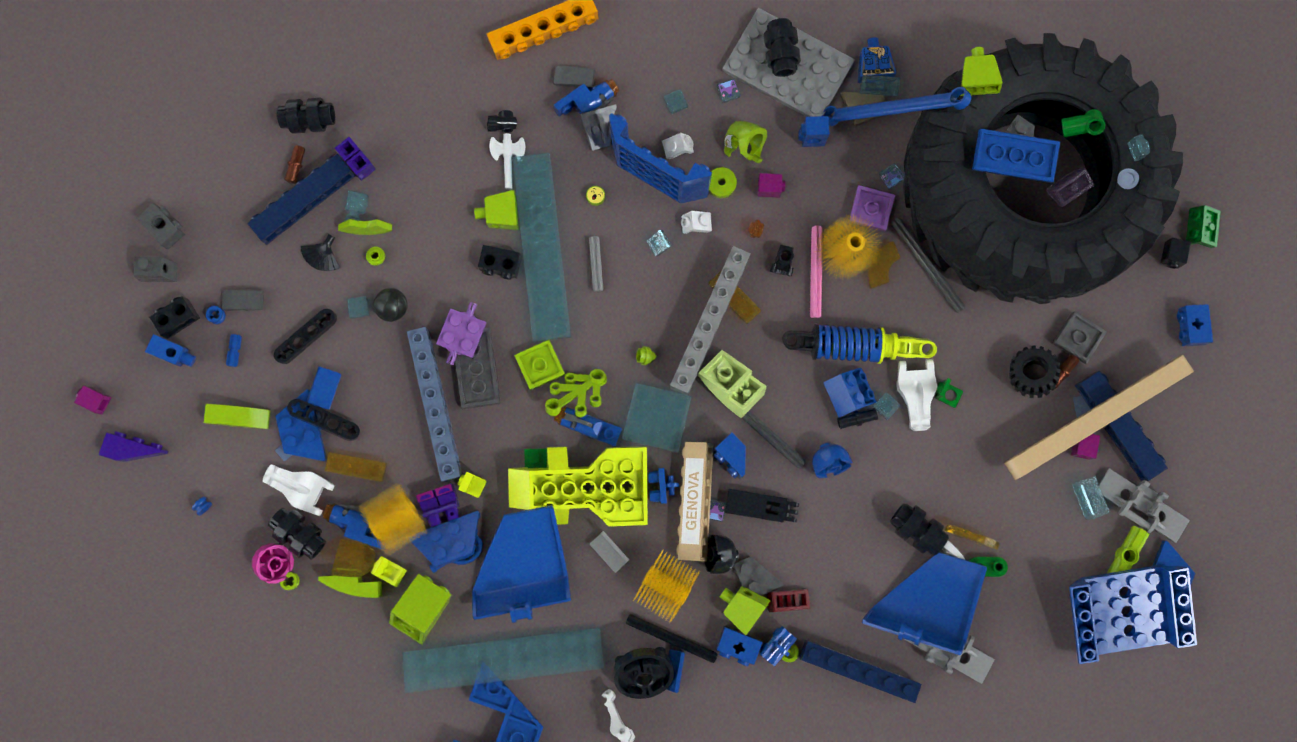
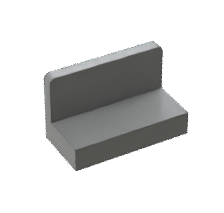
(609, 551)

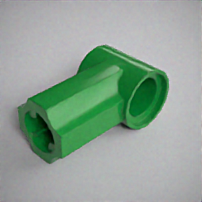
(1082, 124)

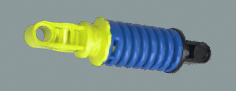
(857, 342)

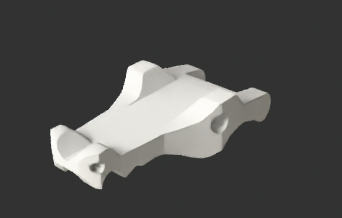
(917, 390)
(299, 488)
(617, 727)

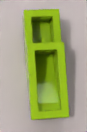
(236, 416)
(353, 586)

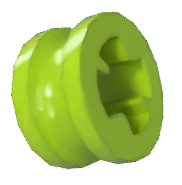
(296, 581)

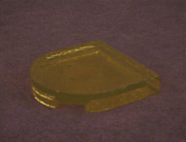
(353, 559)

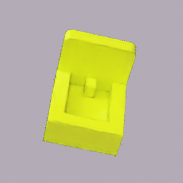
(471, 484)
(388, 571)

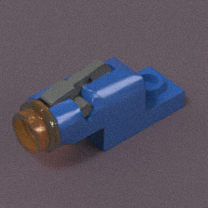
(587, 100)
(589, 426)
(351, 519)

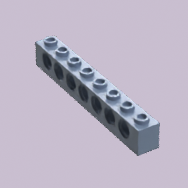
(434, 404)

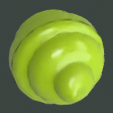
(645, 355)

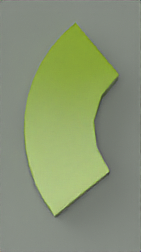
(365, 227)

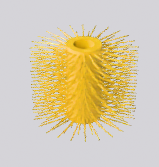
(848, 246)
(392, 518)
(666, 586)

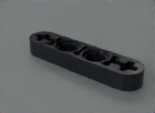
(303, 333)
(322, 422)

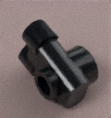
(504, 121)
(783, 266)

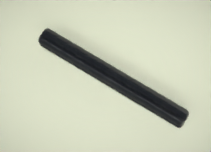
(671, 638)

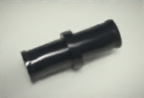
(857, 418)

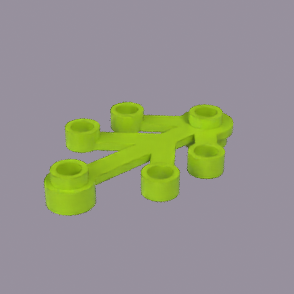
(595, 379)

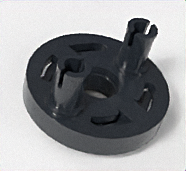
(643, 661)

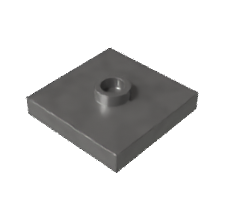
(1079, 337)

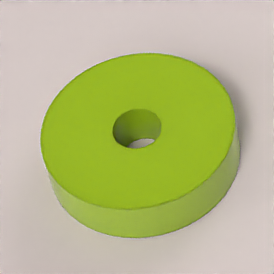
(728, 177)

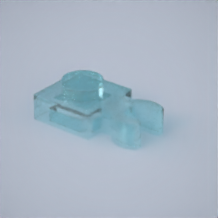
(356, 204)

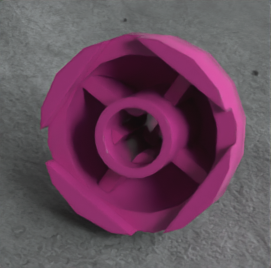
(272, 563)

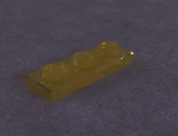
(740, 303)
(355, 467)

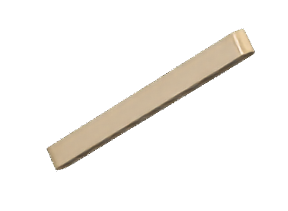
(1098, 417)

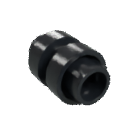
(783, 55)
(299, 116)
(291, 528)
(926, 534)

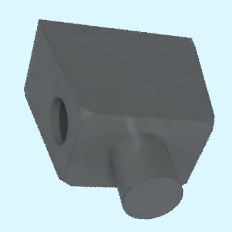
(151, 269)

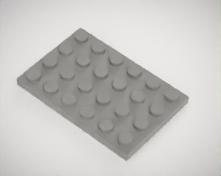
(807, 90)

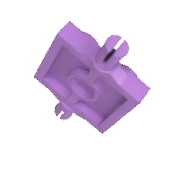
(461, 333)

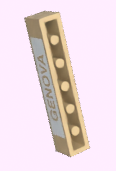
(695, 502)

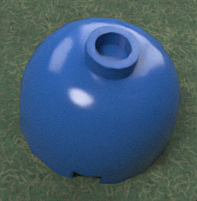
(831, 459)

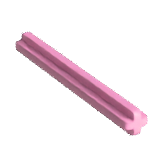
(816, 273)

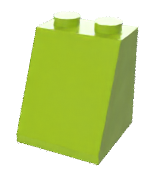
(419, 608)

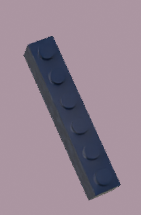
(301, 199)
(1124, 431)
(860, 671)

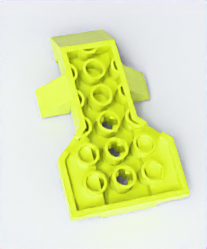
(564, 485)

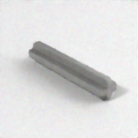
(596, 264)

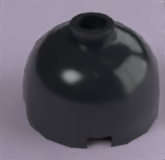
(721, 554)

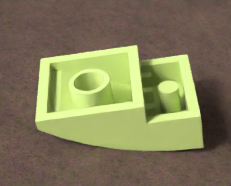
(732, 383)

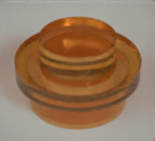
(756, 229)

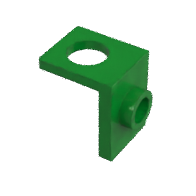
(942, 388)

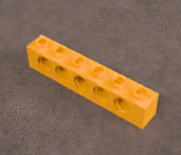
(532, 24)

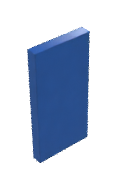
(1016, 155)

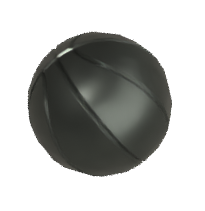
(390, 304)

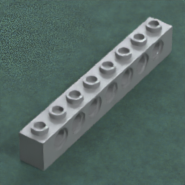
(710, 321)

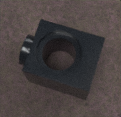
(1175, 253)

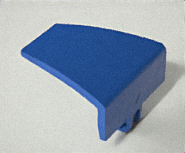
(522, 567)
(932, 604)

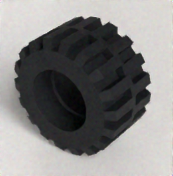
(1037, 357)

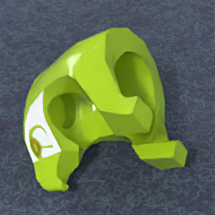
(741, 134)

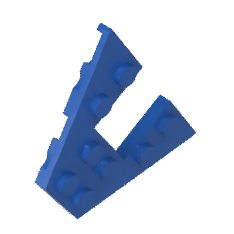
(518, 722)

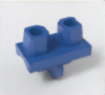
(659, 477)
(777, 646)

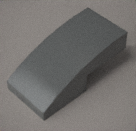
(574, 76)
(242, 300)

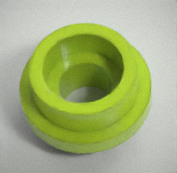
(379, 260)

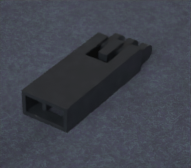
(754, 506)

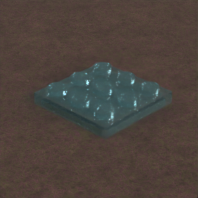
(656, 417)

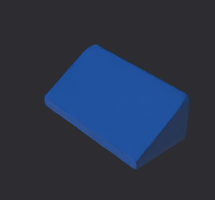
(324, 388)
(677, 660)

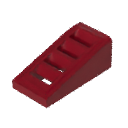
(772, 606)

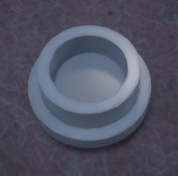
(1128, 178)

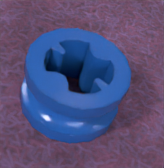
(220, 319)
(201, 506)

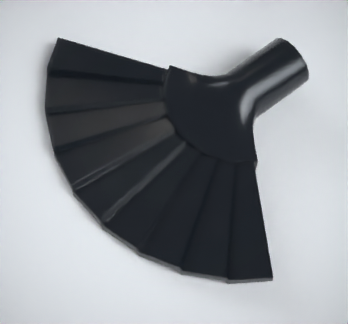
(320, 255)

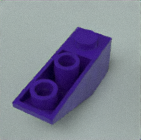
(122, 449)

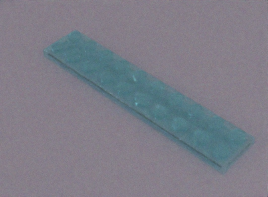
(541, 247)
(502, 660)

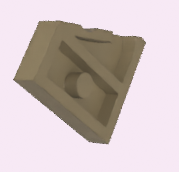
(855, 99)

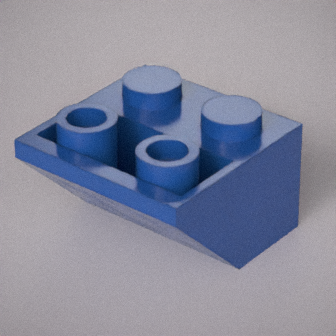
(850, 392)
(733, 454)

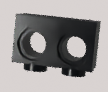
(501, 257)
(176, 321)

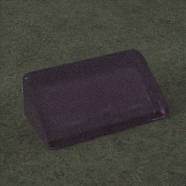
(1070, 186)

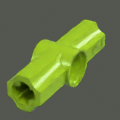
(1133, 543)

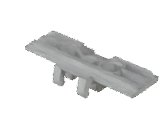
(1145, 501)
(976, 666)

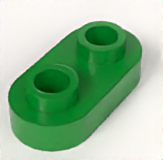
(990, 563)

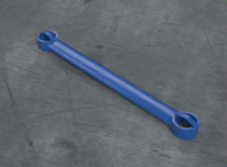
(899, 106)

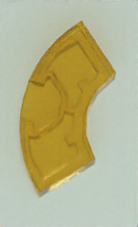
(879, 271)
(966, 534)

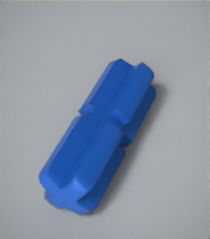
(233, 354)

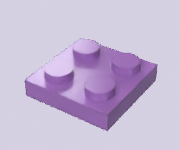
(873, 206)

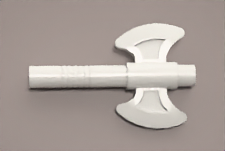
(507, 149)

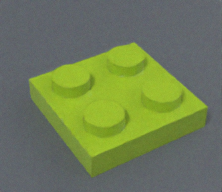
(539, 364)

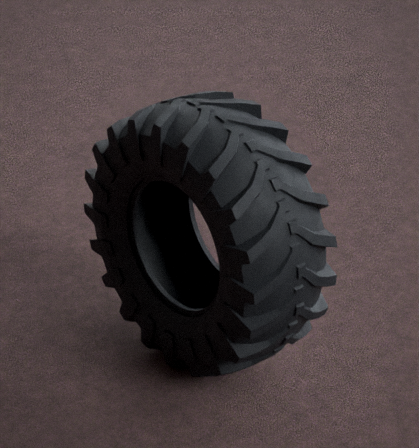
(1028, 258)

